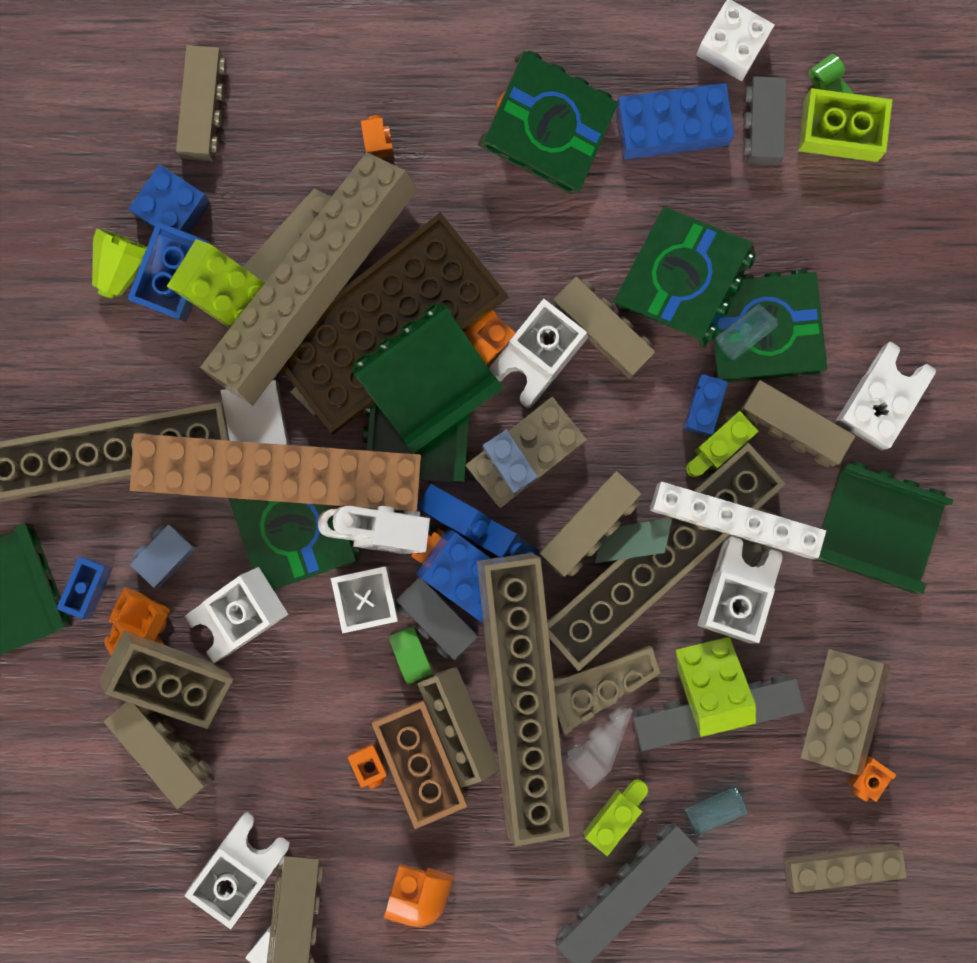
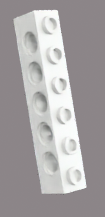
(737, 520)

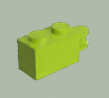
(721, 445)
(616, 817)

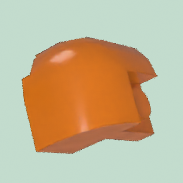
(489, 337)
(137, 615)
(418, 896)

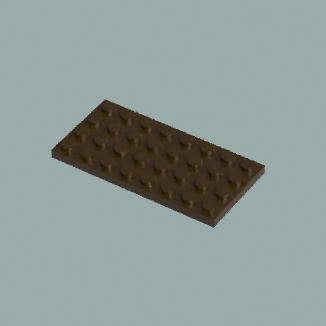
(420, 271)

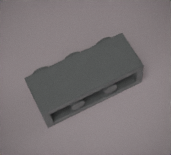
(765, 120)
(436, 619)

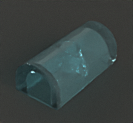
(746, 332)
(716, 811)

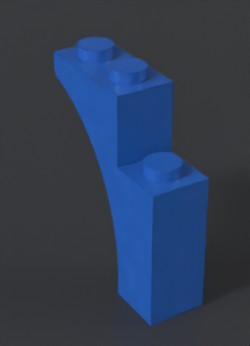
(473, 524)

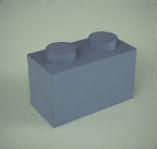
(509, 462)
(163, 555)

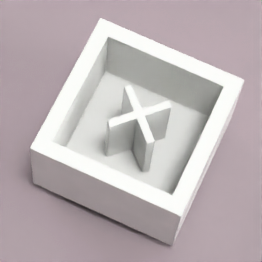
(734, 39)
(365, 599)

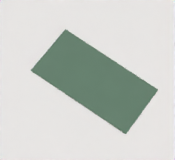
(651, 538)

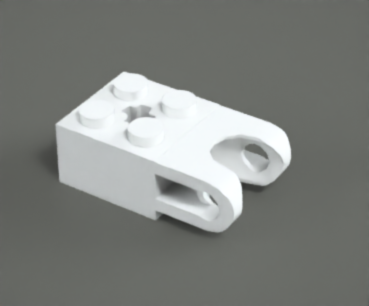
(535, 359)
(889, 392)
(378, 528)
(746, 585)
(238, 613)
(239, 864)

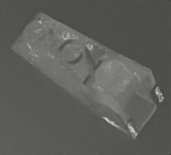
(598, 754)

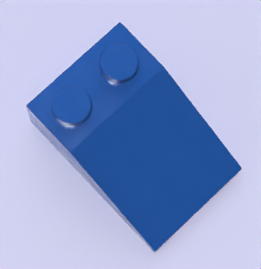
(159, 264)

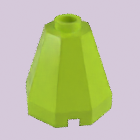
(114, 262)

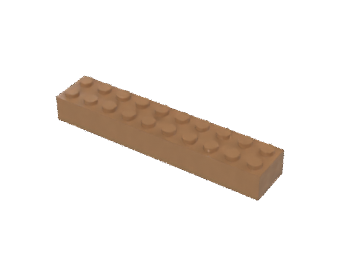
(274, 472)

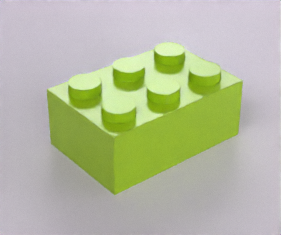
(845, 125)
(215, 283)
(715, 687)

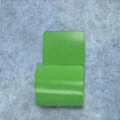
(828, 75)
(410, 655)

